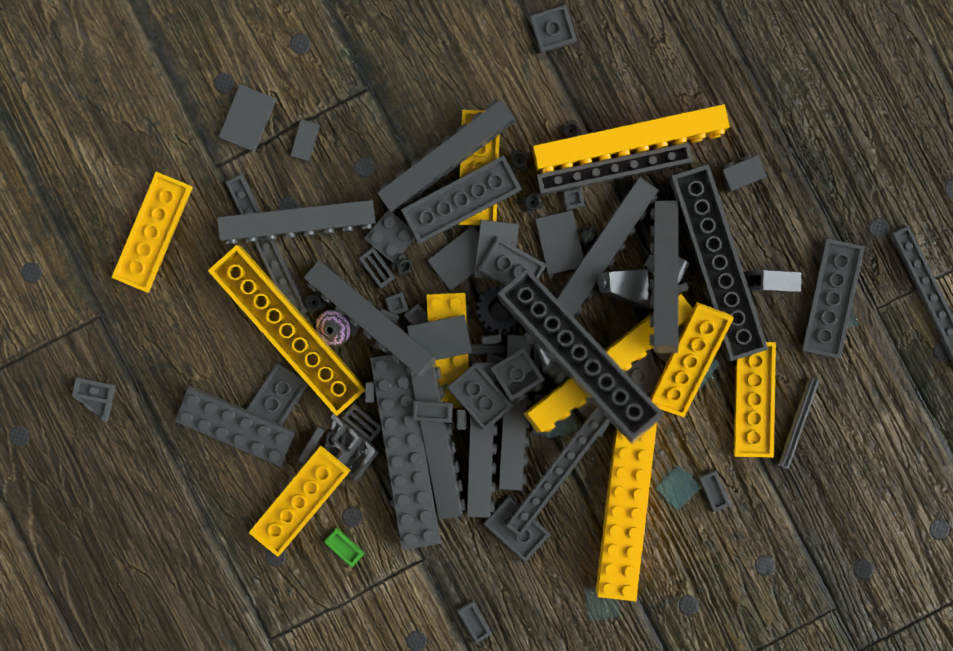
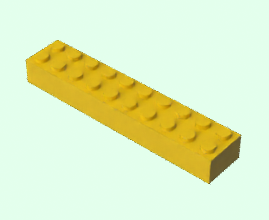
(631, 139)
(287, 329)
(626, 349)
(625, 516)

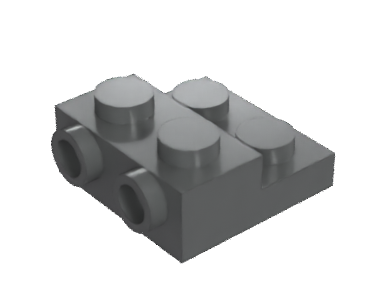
(518, 376)

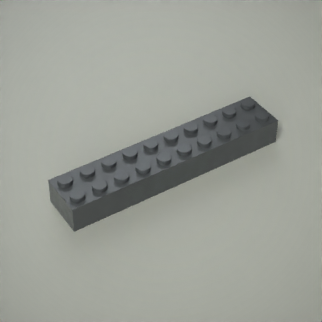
(717, 260)
(580, 356)
(405, 455)

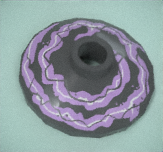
(339, 324)

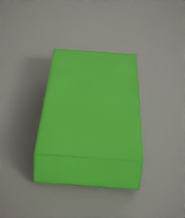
(344, 547)

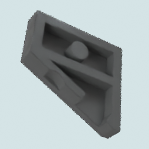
(95, 396)

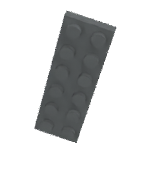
(461, 199)
(833, 298)
(235, 426)

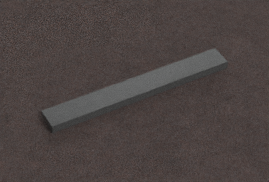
(268, 250)
(925, 285)
(557, 472)

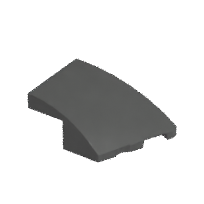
(350, 447)

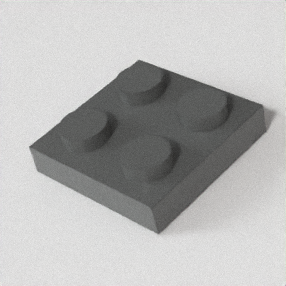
(390, 236)

